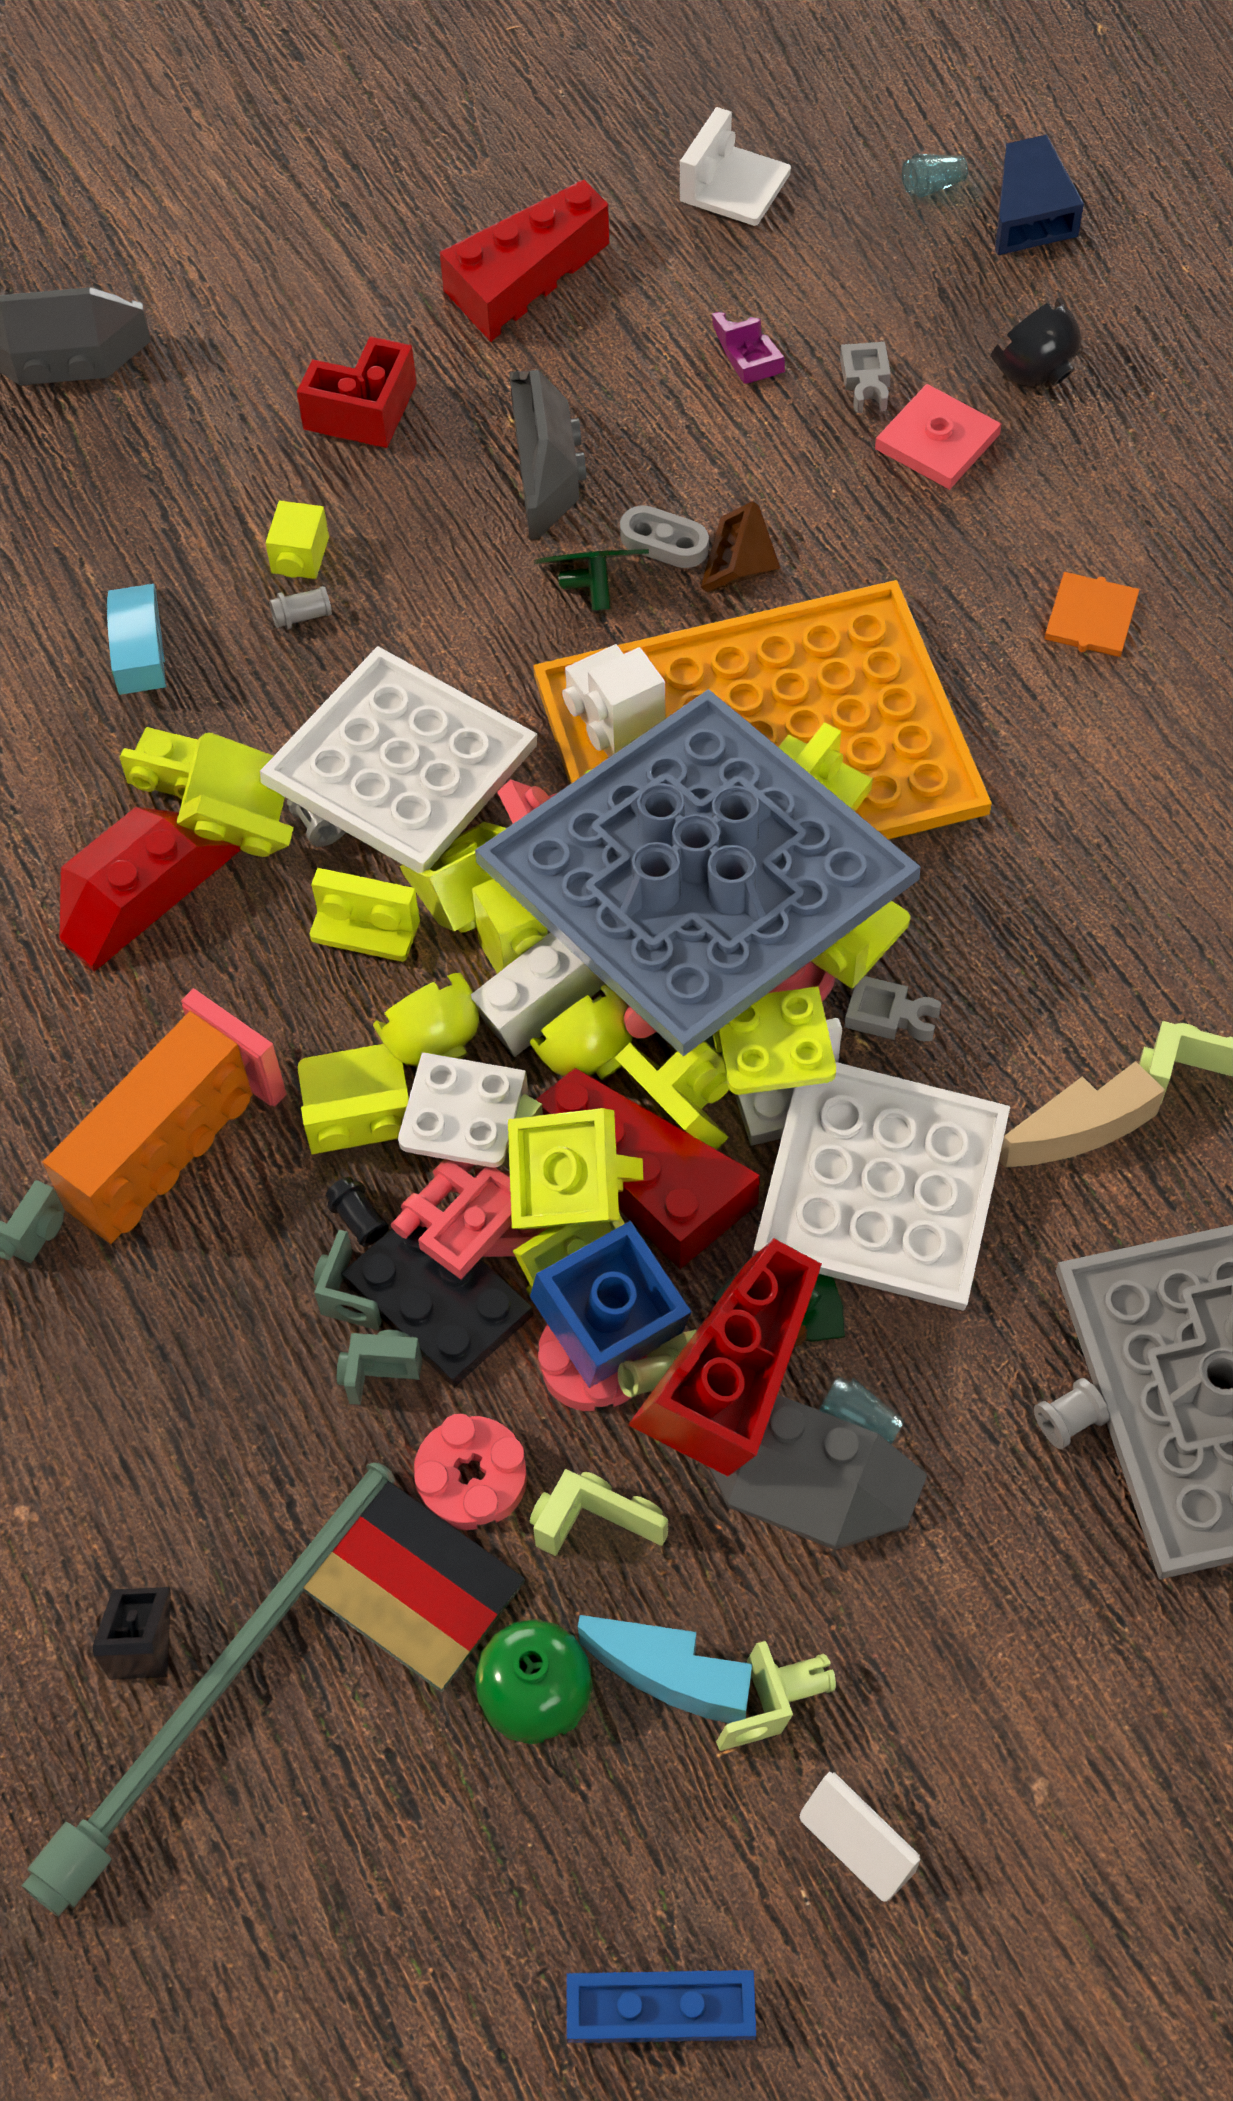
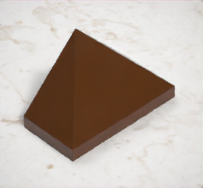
(739, 549)

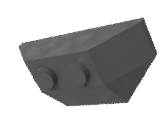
(68, 335)
(545, 449)
(824, 1479)

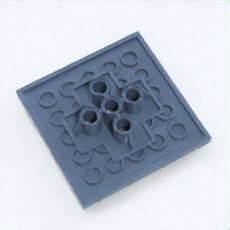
(697, 869)

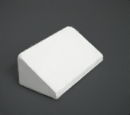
(859, 1837)

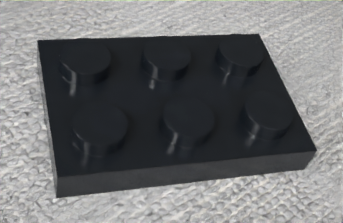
(451, 1317)

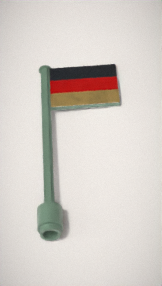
(376, 1566)

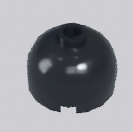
(1041, 347)

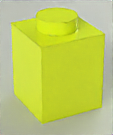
(297, 539)

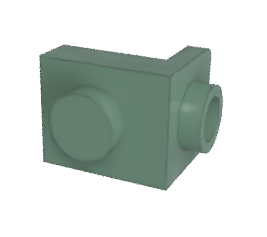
(32, 1223)
(380, 1355)

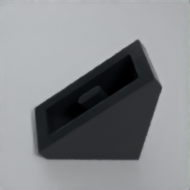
(135, 1634)

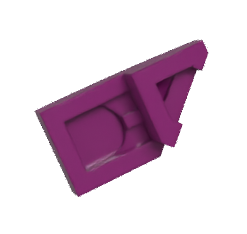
(748, 349)

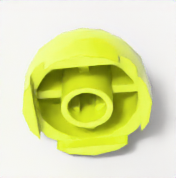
(431, 1022)
(586, 1036)

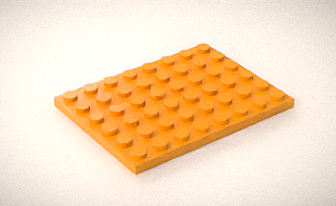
(808, 663)

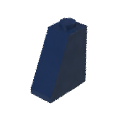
(1035, 198)

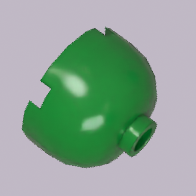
(528, 1704)

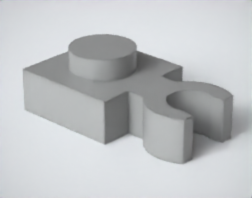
(867, 372)
(882, 1007)

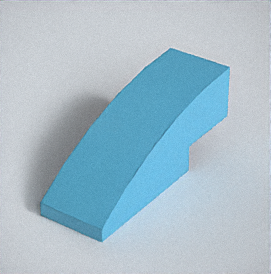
(135, 639)
(666, 1667)

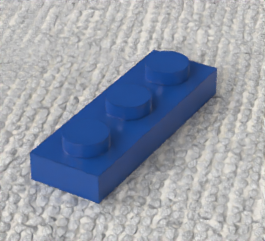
(661, 2006)

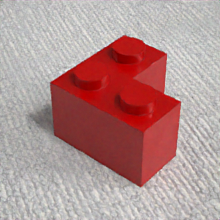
(362, 400)

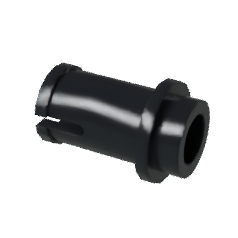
(357, 1212)

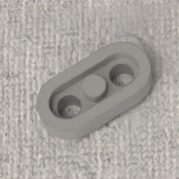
(669, 537)

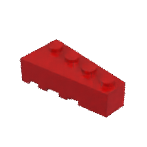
(523, 256)
(686, 1187)
(730, 1371)

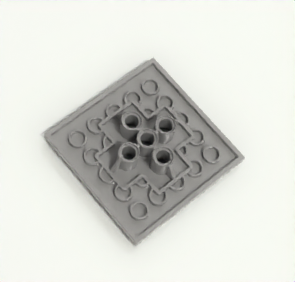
(1151, 1336)

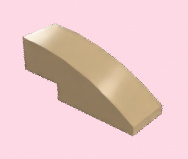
(1083, 1119)

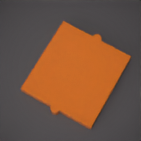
(1092, 614)

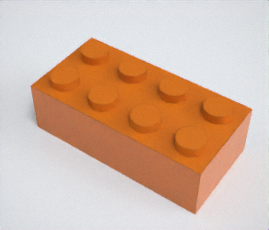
(149, 1128)

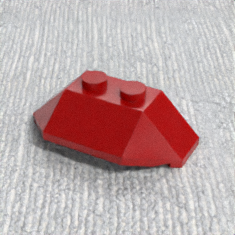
(131, 881)

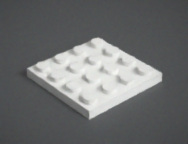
(399, 760)
(886, 1183)

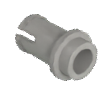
(300, 607)

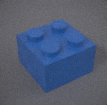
(609, 1303)

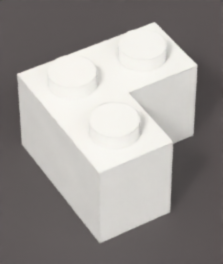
(615, 696)

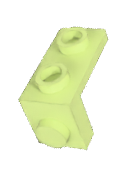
(1187, 1046)
(557, 1512)

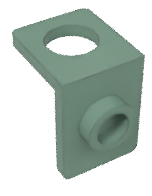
(328, 1281)

